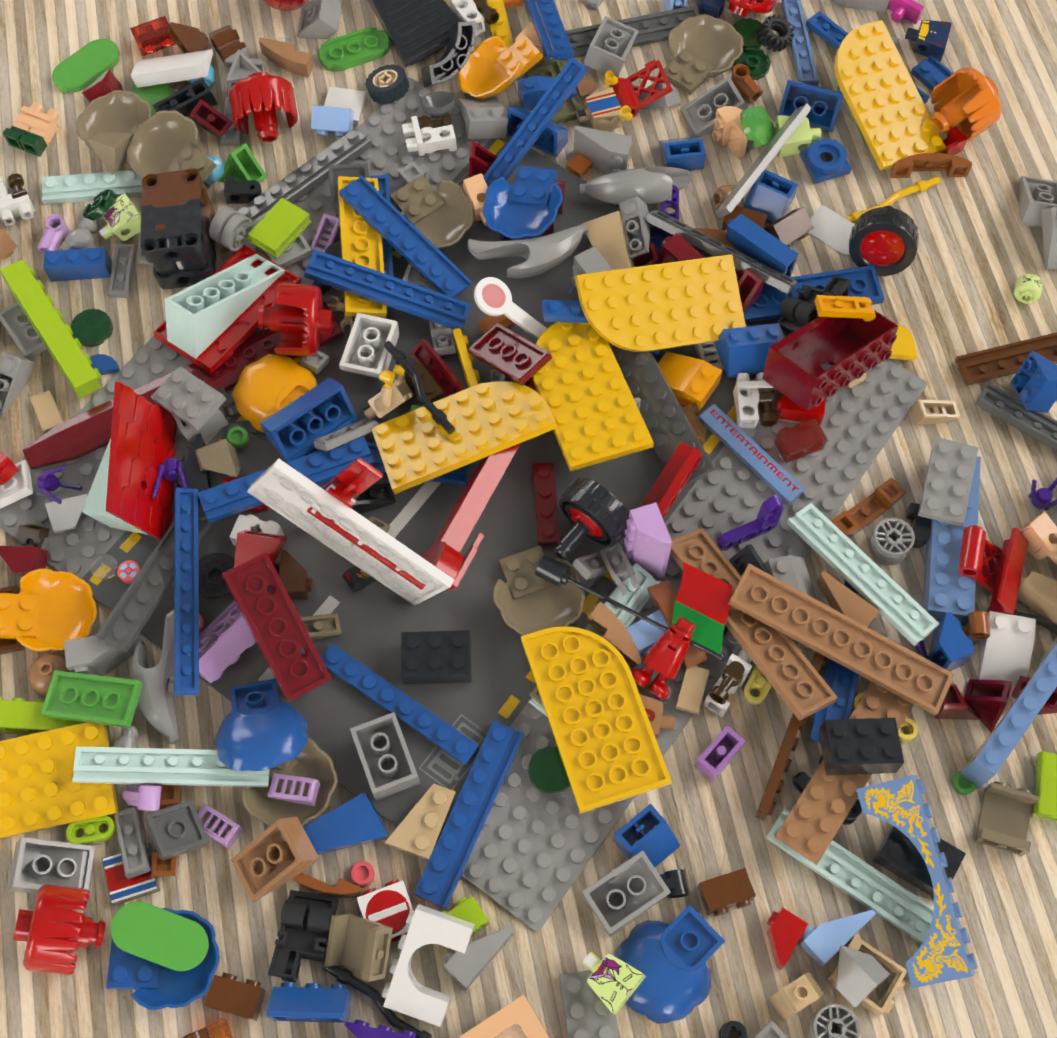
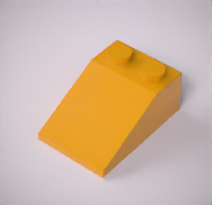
(690, 378)

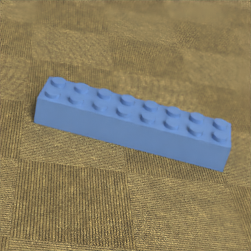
(943, 585)

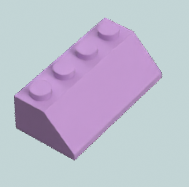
(647, 540)
(223, 643)

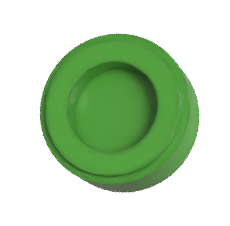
(238, 437)
(962, 785)

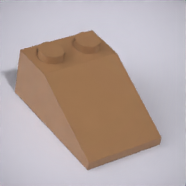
(274, 857)

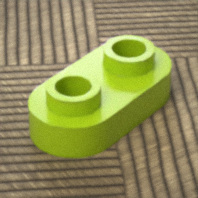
(92, 830)

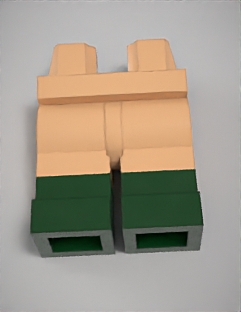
(33, 129)

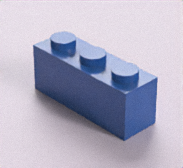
(77, 264)

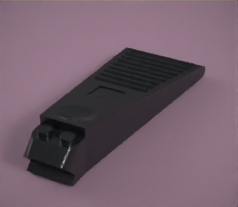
(415, 26)

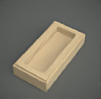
(46, 410)
(692, 689)

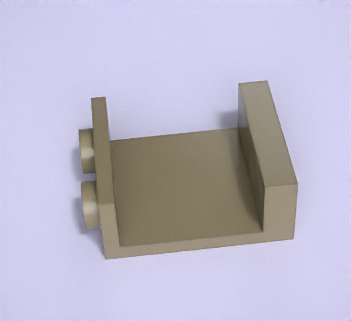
(1005, 818)
(359, 945)

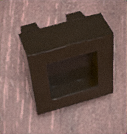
(33, 532)

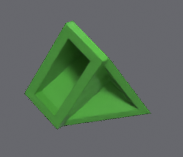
(243, 166)

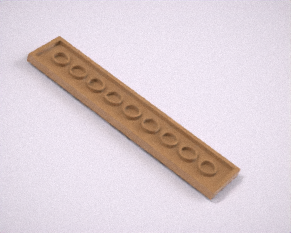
(842, 639)
(768, 648)
(830, 798)

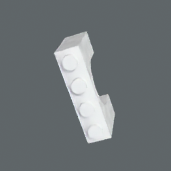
(404, 991)

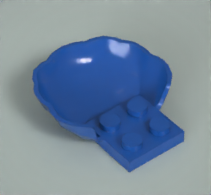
(525, 206)
(259, 729)
(673, 963)
(158, 985)

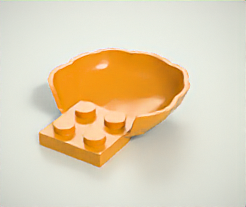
(495, 67)
(269, 387)
(47, 610)

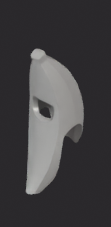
(649, 184)
(541, 252)
(157, 691)

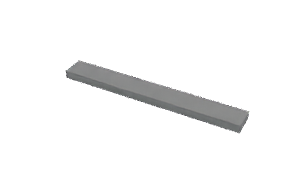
(763, 161)

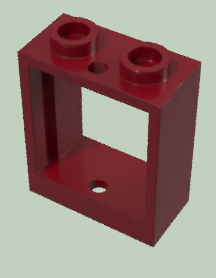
(677, 249)

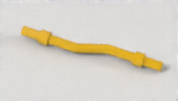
(920, 186)

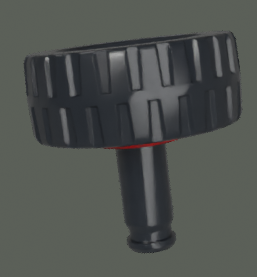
(884, 239)
(593, 514)

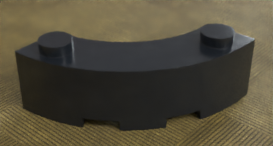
(455, 57)

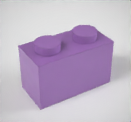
(719, 753)

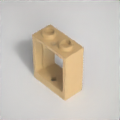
(896, 984)

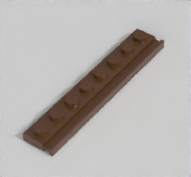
(1004, 359)
(782, 761)

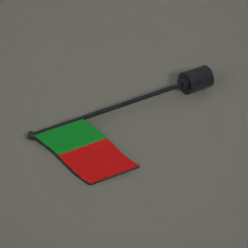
(699, 600)

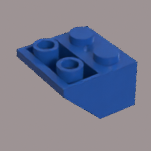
(683, 153)
(771, 195)
(1036, 383)
(949, 644)
(649, 834)

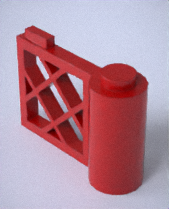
(626, 91)
(973, 559)

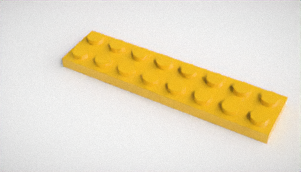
(361, 246)

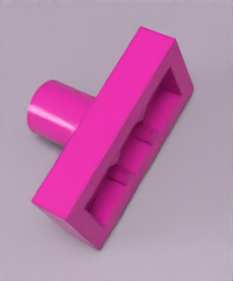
(905, 9)

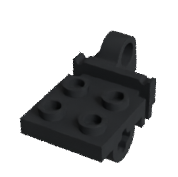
(803, 309)
(302, 933)

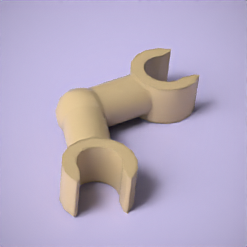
(340, 306)

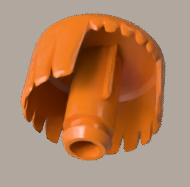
(966, 99)

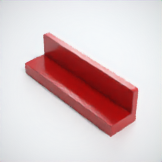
(673, 478)
(1009, 573)

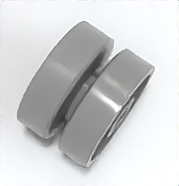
(230, 228)
(891, 541)
(834, 1015)

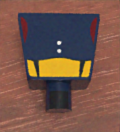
(930, 38)

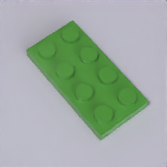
(92, 698)

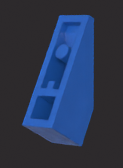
(533, 88)

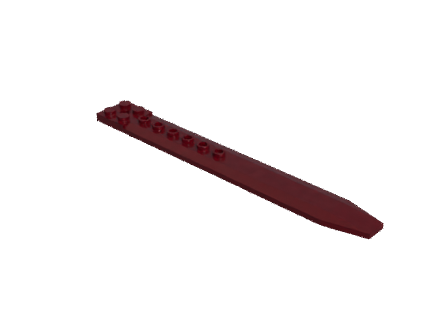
(93, 428)

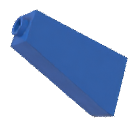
(760, 245)
(347, 826)

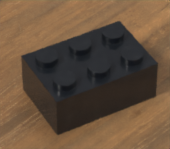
(436, 657)
(861, 746)
(904, 860)

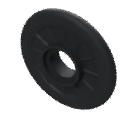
(209, 564)

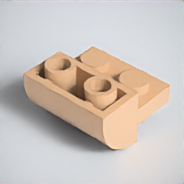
(728, 130)

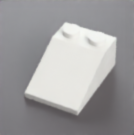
(1007, 649)

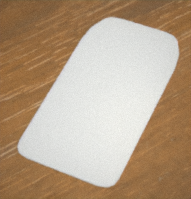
(831, 229)

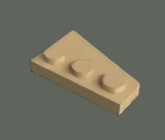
(424, 823)

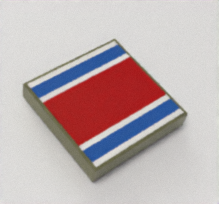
(123, 889)

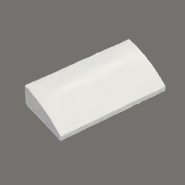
(172, 68)

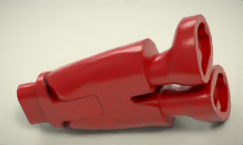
(665, 657)

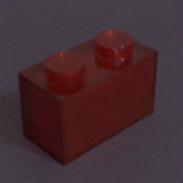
(152, 36)
(800, 440)

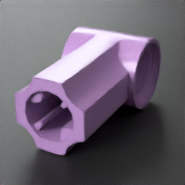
(55, 231)
(143, 796)

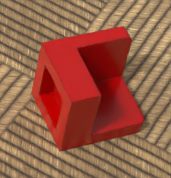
(954, 141)

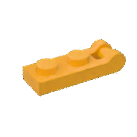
(845, 307)

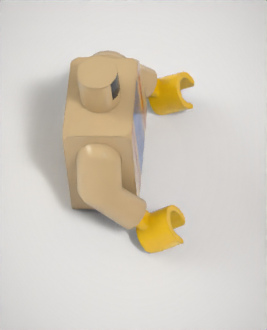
(603, 107)
(391, 393)

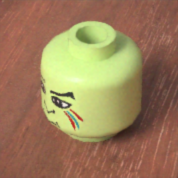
(1028, 288)

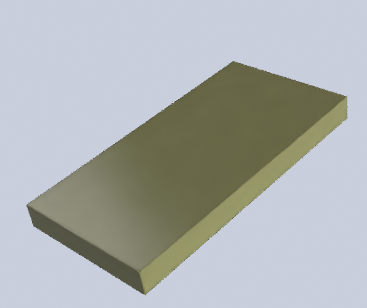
(552, 68)

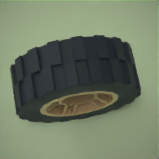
(387, 84)

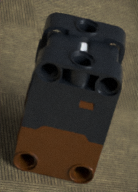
(176, 228)

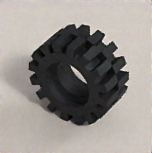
(781, 27)

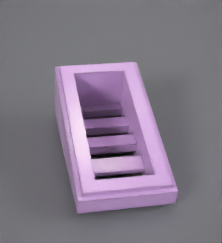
(322, 228)
(308, 800)
(232, 834)

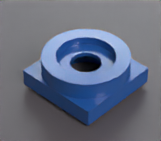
(821, 170)

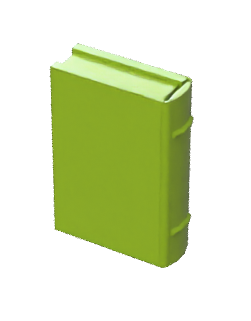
(279, 228)
(1046, 786)

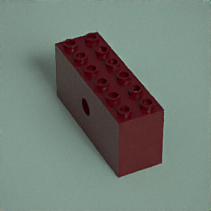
(845, 343)
(276, 627)

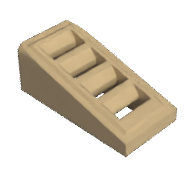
(922, 415)

